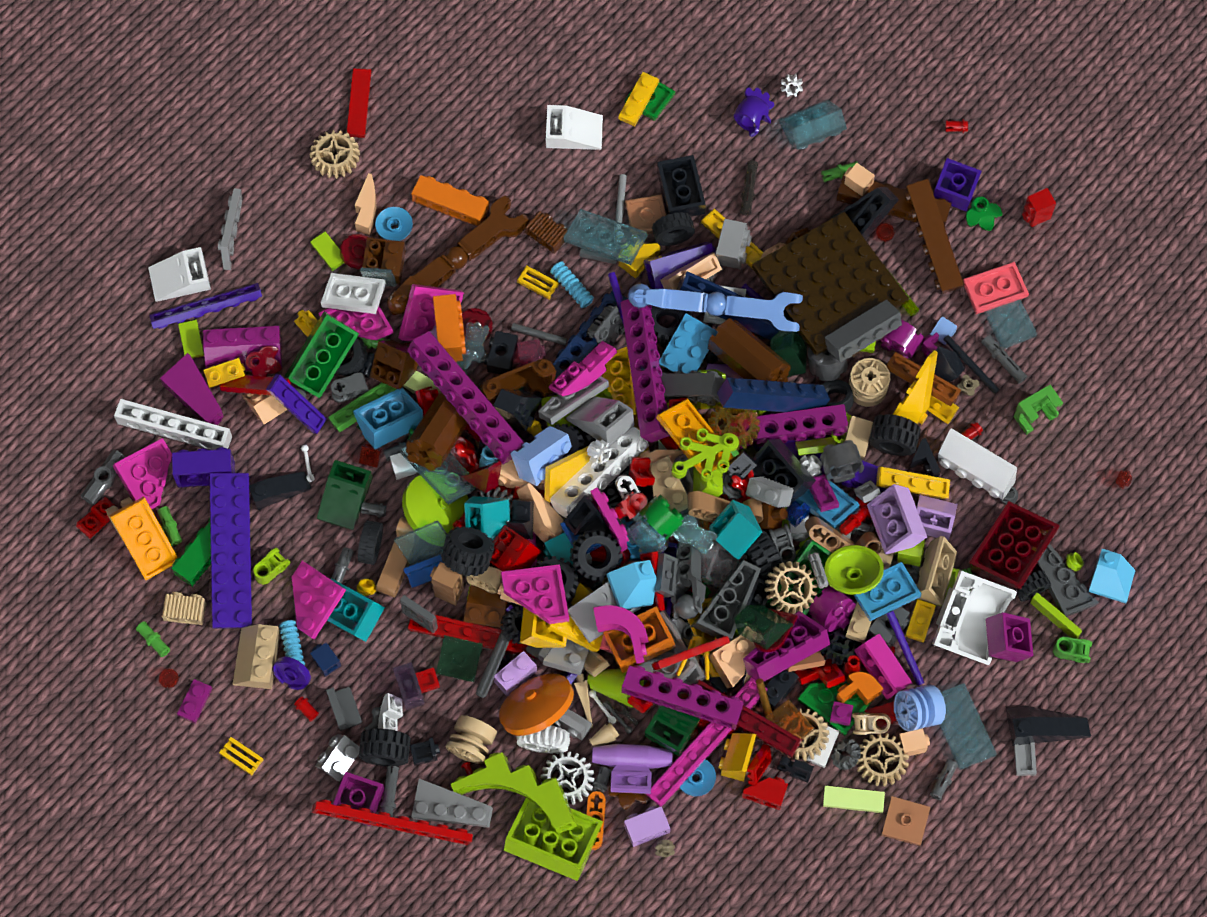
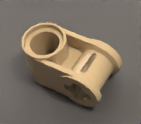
(489, 580)
(869, 723)

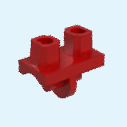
(426, 397)
(631, 505)

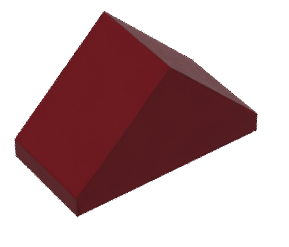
(485, 477)

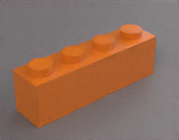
(450, 200)

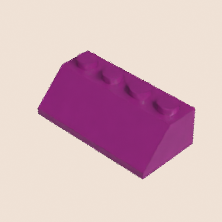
(235, 343)

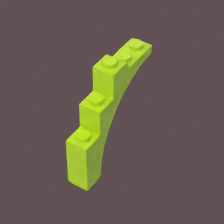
(521, 781)

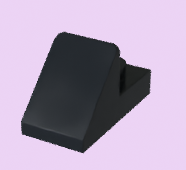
(925, 456)
(522, 518)

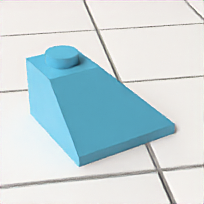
(1112, 576)
(633, 585)

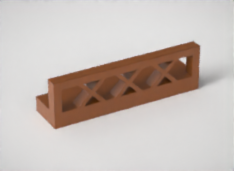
(908, 370)

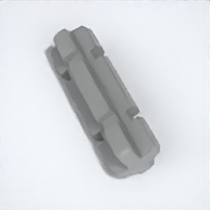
(818, 570)

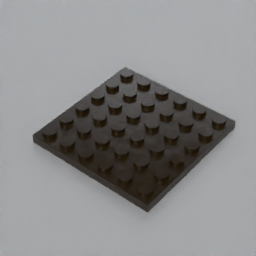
(833, 274)

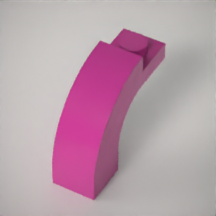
(621, 619)

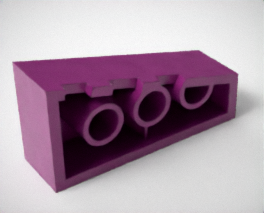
(803, 641)

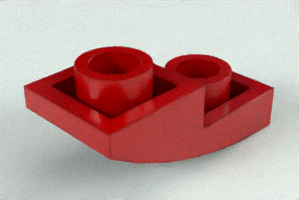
(96, 519)

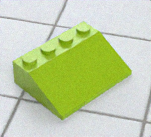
(538, 842)

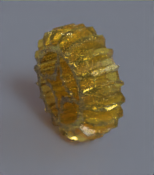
(726, 414)

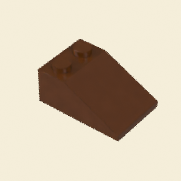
(484, 607)

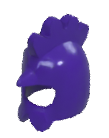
(753, 110)

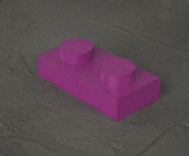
(194, 701)

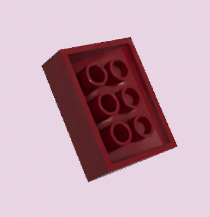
(1013, 546)

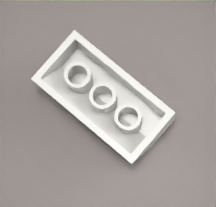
(977, 464)

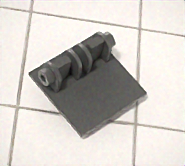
(607, 327)

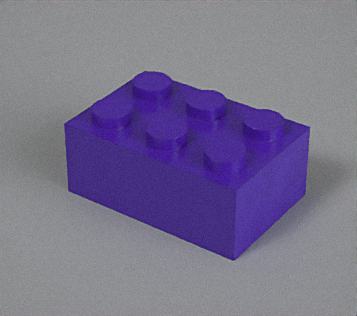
(194, 467)

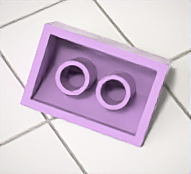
(896, 519)

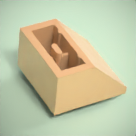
(264, 406)

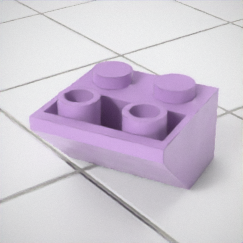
(936, 516)

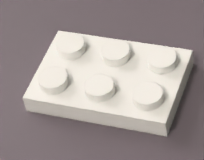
(353, 293)

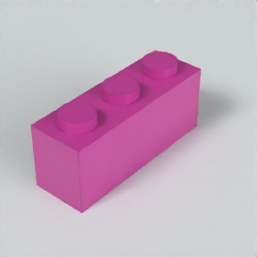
(883, 666)

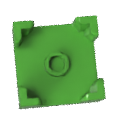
(1044, 399)

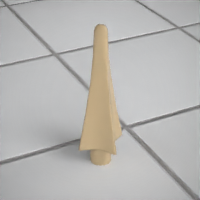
(583, 691)

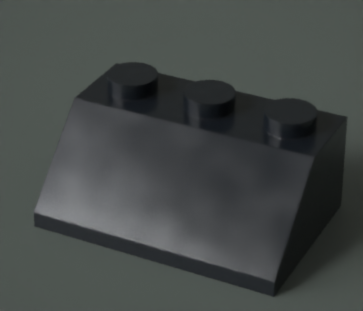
(781, 466)

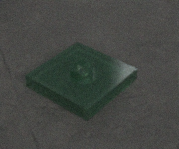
(459, 658)

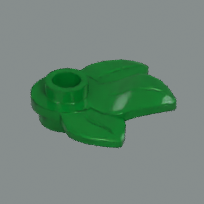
(983, 216)

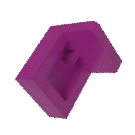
(928, 344)

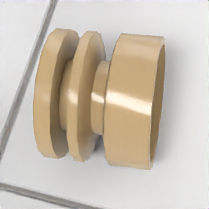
(868, 392)
(472, 738)

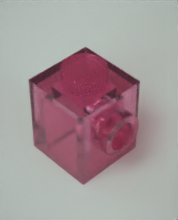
(530, 351)

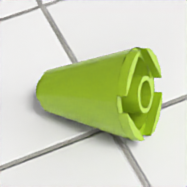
(610, 684)

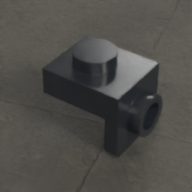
(425, 752)

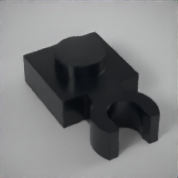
(797, 769)

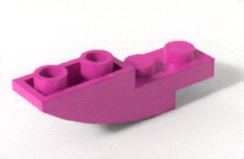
(586, 372)

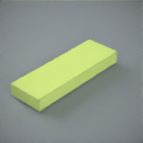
(853, 799)

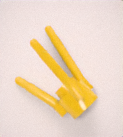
(696, 641)

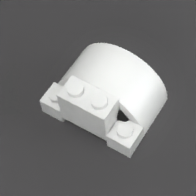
(966, 614)

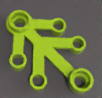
(707, 452)

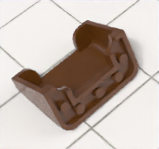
(535, 375)

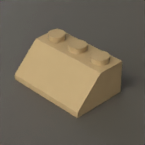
(936, 571)
(257, 656)

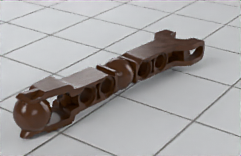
(456, 257)

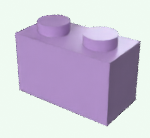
(515, 673)
(646, 826)

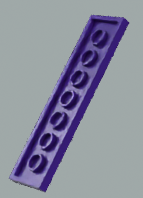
(230, 550)

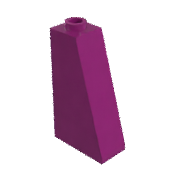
(191, 390)

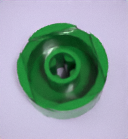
(661, 516)

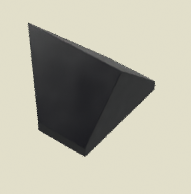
(948, 364)
(585, 518)

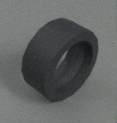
(843, 387)

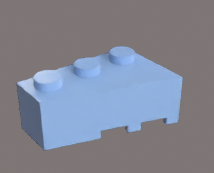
(545, 450)

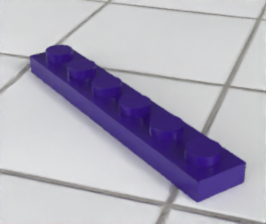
(203, 306)

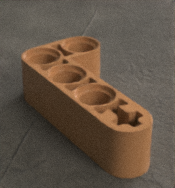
(710, 507)
(839, 540)
(394, 567)

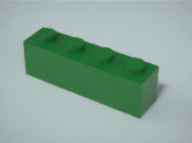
(195, 559)

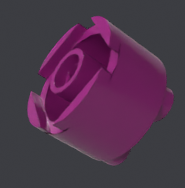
(902, 340)
(832, 609)

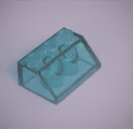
(813, 124)

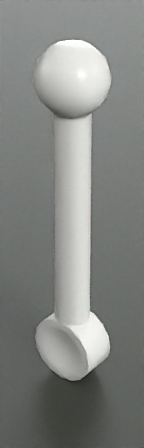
(310, 477)
(612, 719)

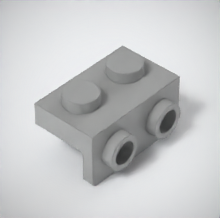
(574, 724)
(338, 756)

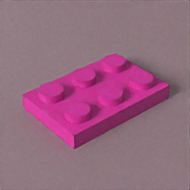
(610, 518)

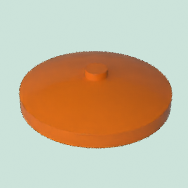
(536, 704)

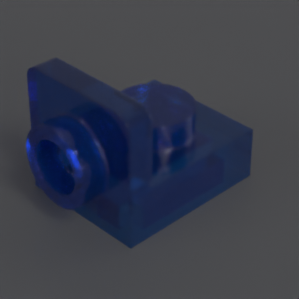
(797, 513)

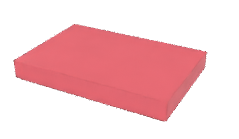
(995, 288)

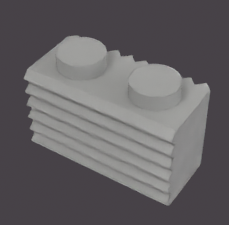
(769, 492)

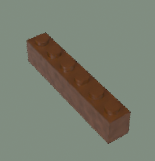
(900, 209)
(934, 235)

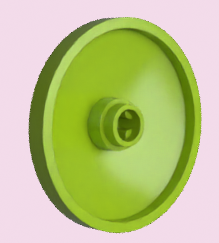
(424, 505)

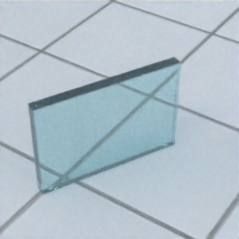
(422, 543)

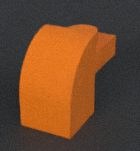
(861, 683)

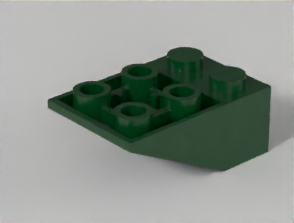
(344, 494)
(672, 728)

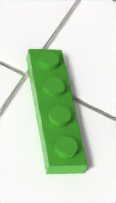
(345, 417)

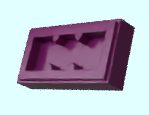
(823, 494)

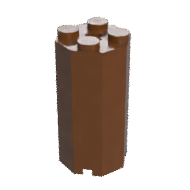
(747, 353)
(435, 434)

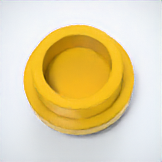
(366, 587)

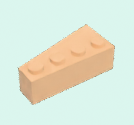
(729, 659)

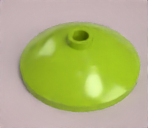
(850, 563)

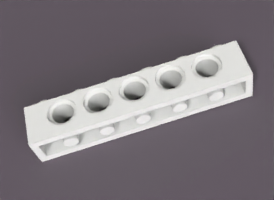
(172, 425)
(599, 475)

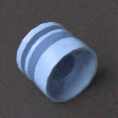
(919, 707)

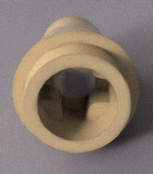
(604, 736)

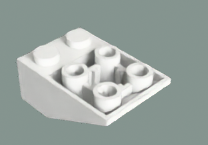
(573, 128)
(179, 275)

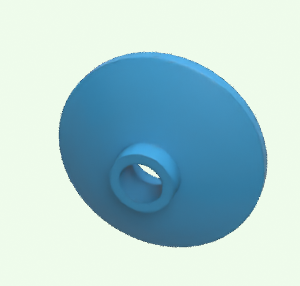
(390, 217)
(706, 782)

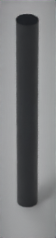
(971, 364)

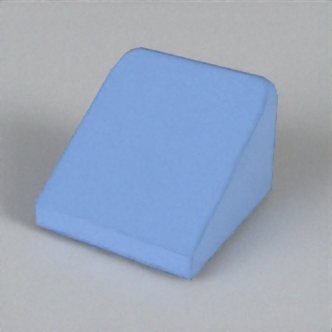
(944, 328)

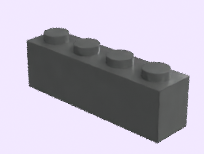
(863, 331)

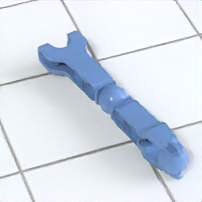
(718, 304)

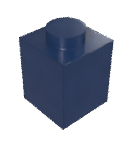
(325, 659)

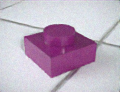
(841, 713)

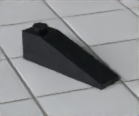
(1041, 725)

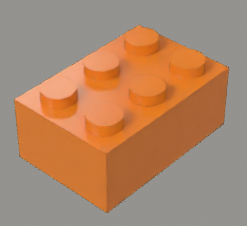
(450, 325)
(658, 635)

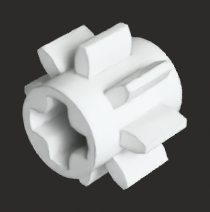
(790, 79)
(599, 451)
(812, 464)

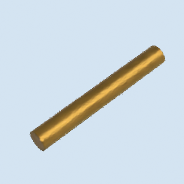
(763, 696)

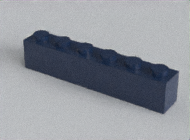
(694, 283)
(771, 395)

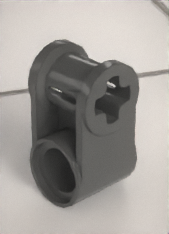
(350, 387)
(783, 540)

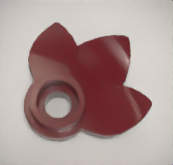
(266, 361)

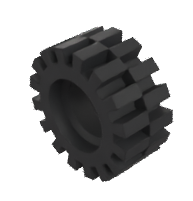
(1035, 583)
(509, 624)

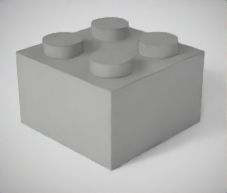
(733, 244)

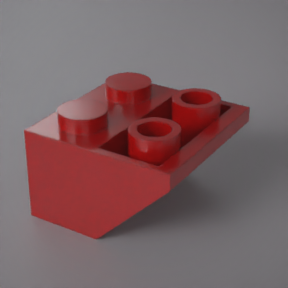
(513, 551)

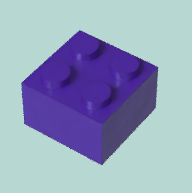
(957, 184)

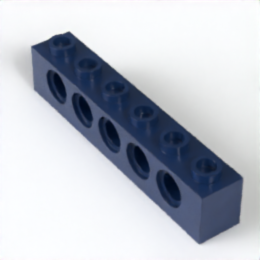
(576, 341)

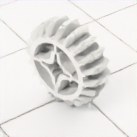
(549, 740)
(574, 774)

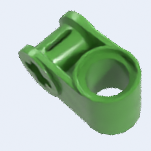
(1076, 651)

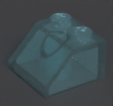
(646, 536)

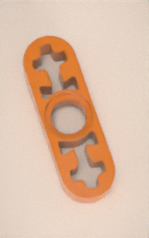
(601, 806)

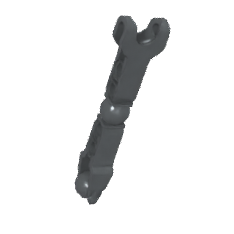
(688, 566)

